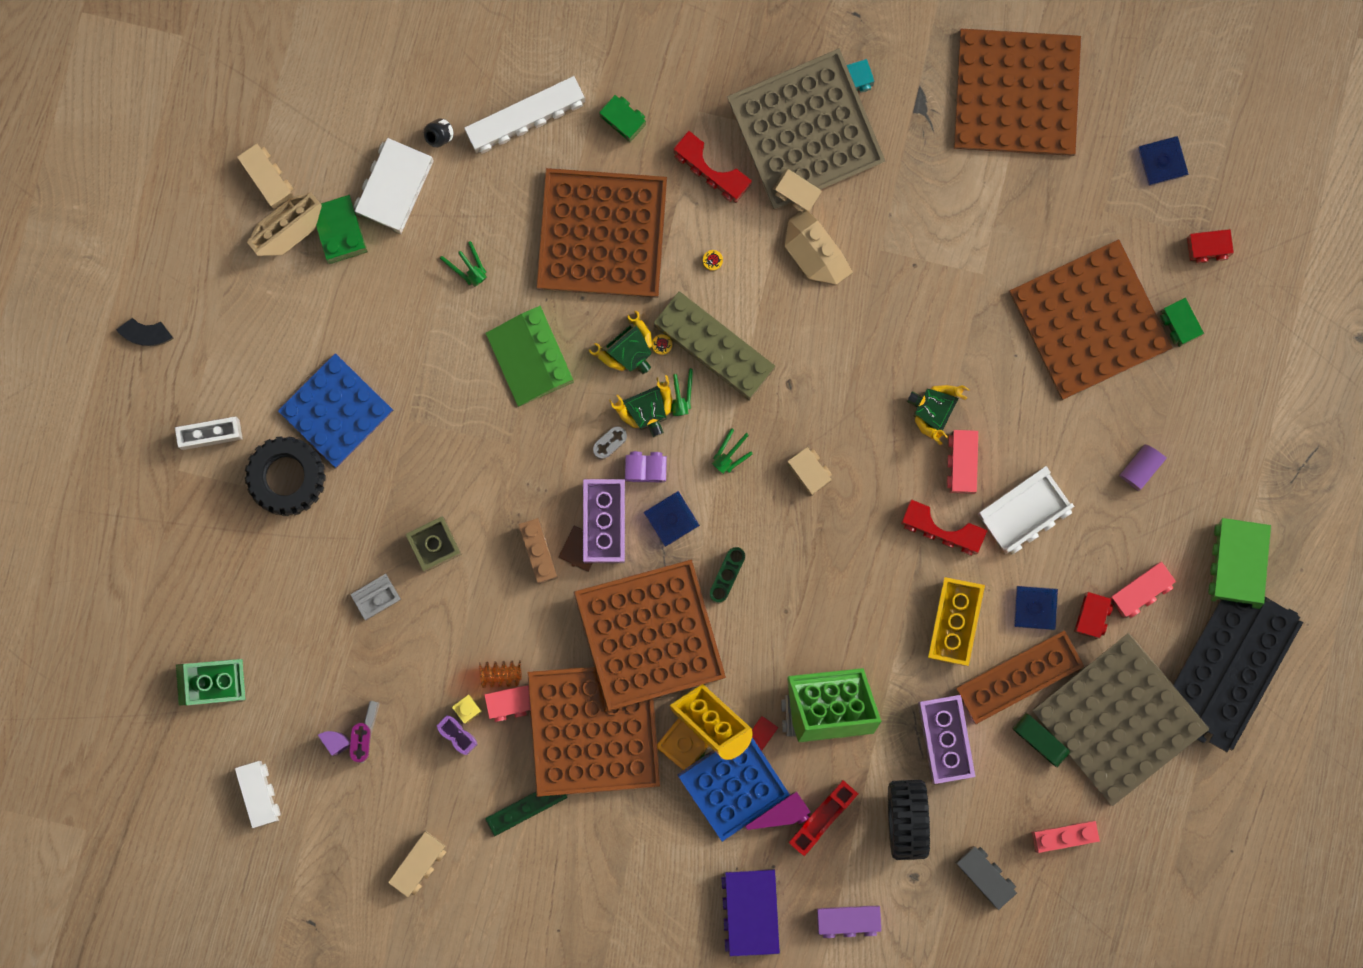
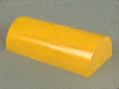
(956, 621)
(713, 722)

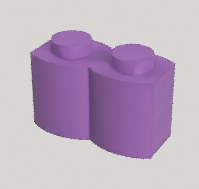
(645, 468)
(461, 739)

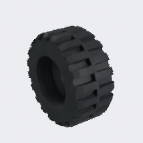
(262, 460)
(908, 820)

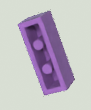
(849, 921)

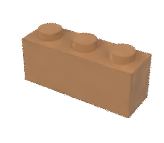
(538, 551)

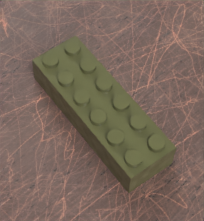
(714, 345)

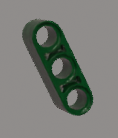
(725, 585)
(1041, 740)

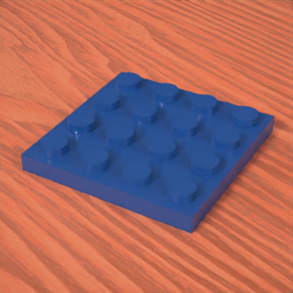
(335, 410)
(734, 789)

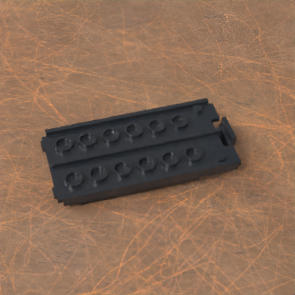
(1235, 665)

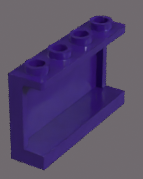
(751, 913)

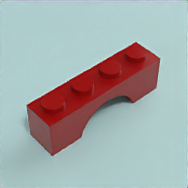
(731, 183)
(919, 518)
(823, 817)

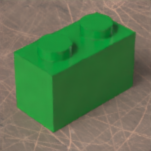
(623, 118)
(1181, 322)

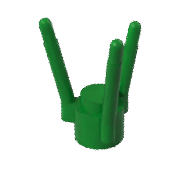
(475, 274)
(679, 405)
(723, 461)

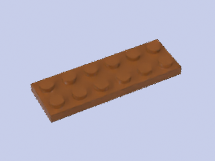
(1020, 677)

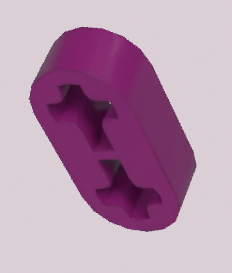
(354, 744)

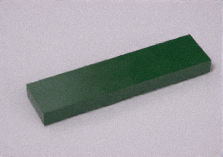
(521, 811)

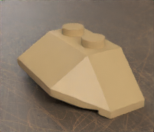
(286, 226)
(815, 250)

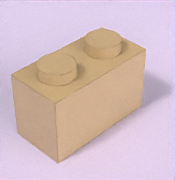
(797, 190)
(809, 470)

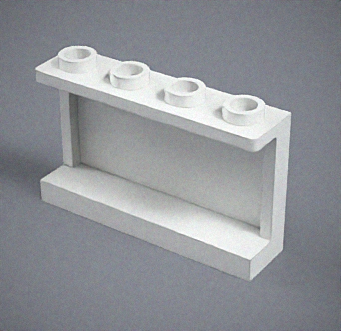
(393, 185)
(1026, 511)

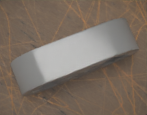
(606, 439)

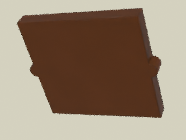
(573, 549)

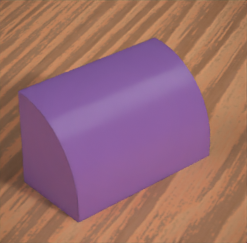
(1142, 467)
(335, 742)

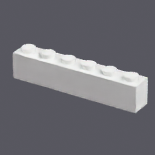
(524, 115)

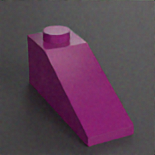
(784, 813)

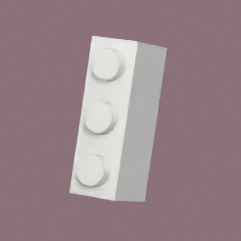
(208, 433)
(257, 794)

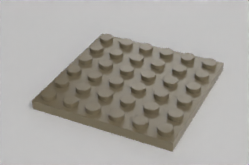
(807, 124)
(1121, 719)

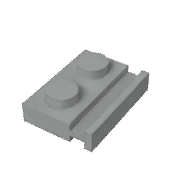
(375, 597)

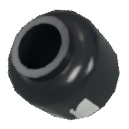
(438, 133)

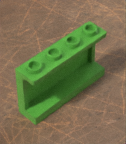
(1240, 562)

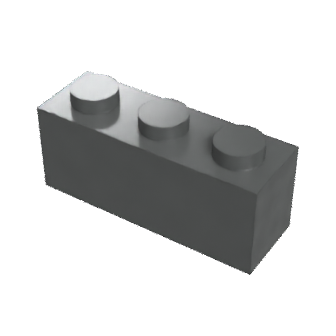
(987, 877)

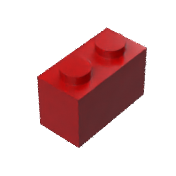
(1210, 245)
(1093, 615)

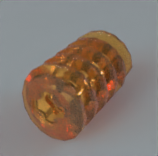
(500, 674)

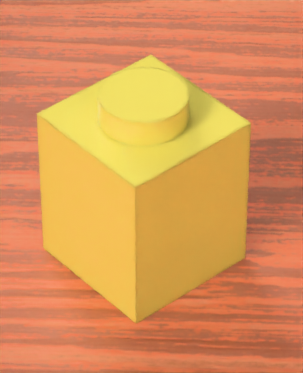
(467, 709)

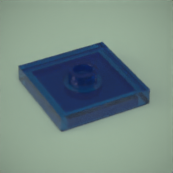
(1163, 160)
(671, 519)
(1035, 608)

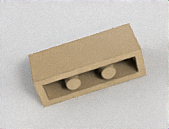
(266, 176)
(418, 865)

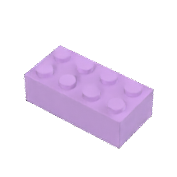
(604, 520)
(946, 739)

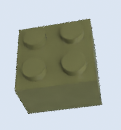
(433, 544)

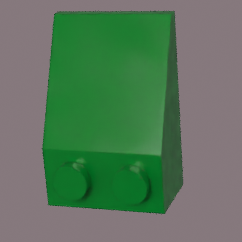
(340, 230)
(210, 682)

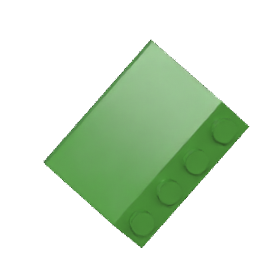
(529, 356)
(832, 705)

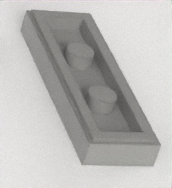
(369, 720)

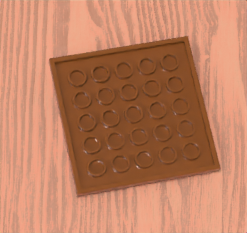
(1017, 92)
(602, 233)
(1090, 319)
(649, 635)
(583, 744)

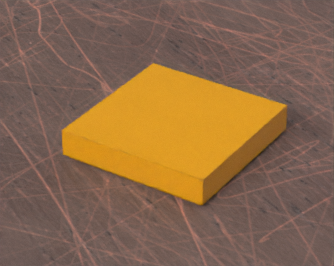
(682, 745)

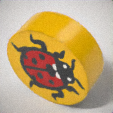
(712, 260)
(661, 344)

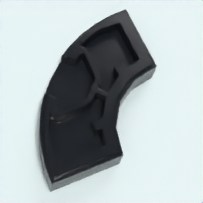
(145, 334)

